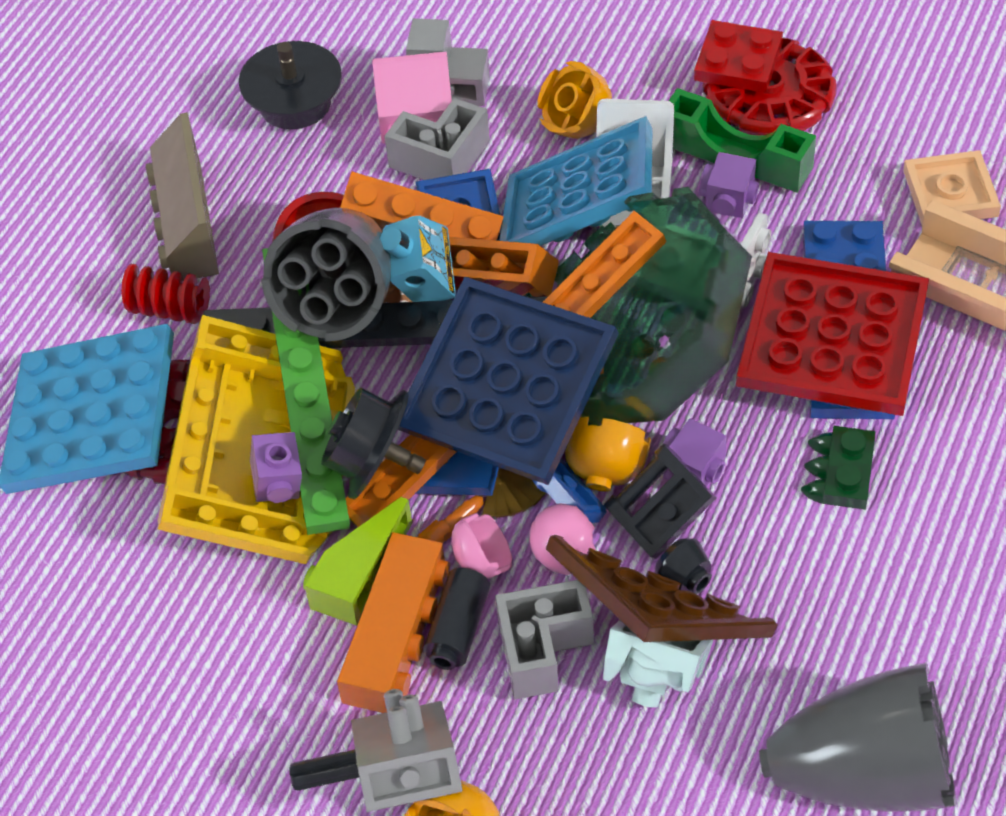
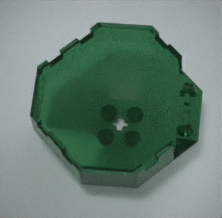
(682, 292)

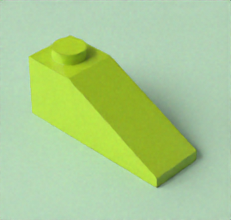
(349, 567)

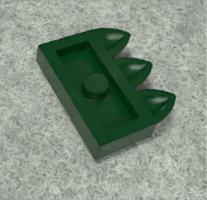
(843, 469)

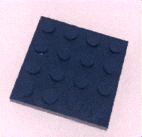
(507, 379)

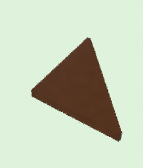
(654, 604)

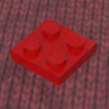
(738, 56)

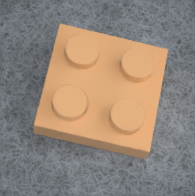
(955, 181)

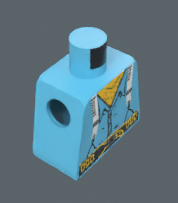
(420, 258)

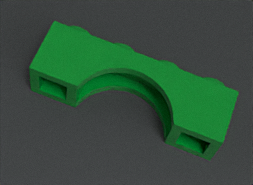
(781, 156)

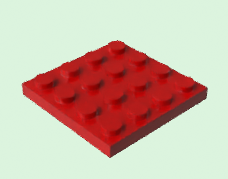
(833, 333)

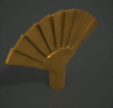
(511, 495)

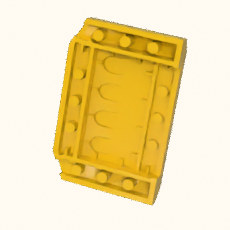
(229, 396)

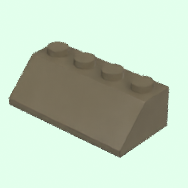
(181, 202)

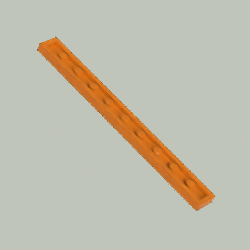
(579, 293)

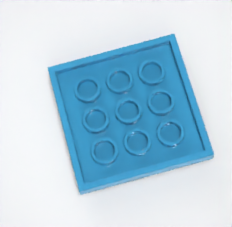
(579, 186)
(88, 409)

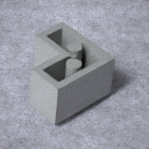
(467, 66)
(439, 147)
(537, 625)

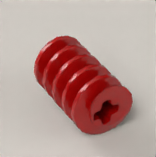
(164, 296)

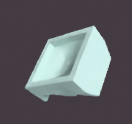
(653, 665)

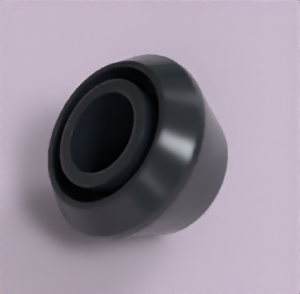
(687, 564)

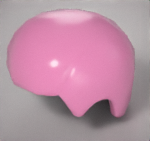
(566, 522)
(481, 545)

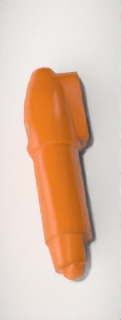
(442, 530)

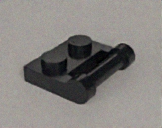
(668, 510)

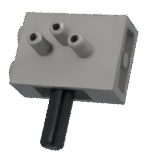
(396, 754)

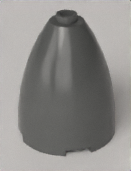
(345, 271)
(867, 746)

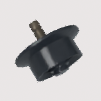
(291, 83)
(364, 437)

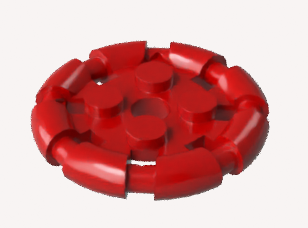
(806, 79)

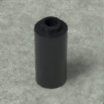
(456, 618)

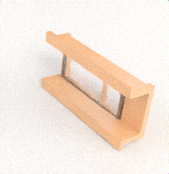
(962, 263)

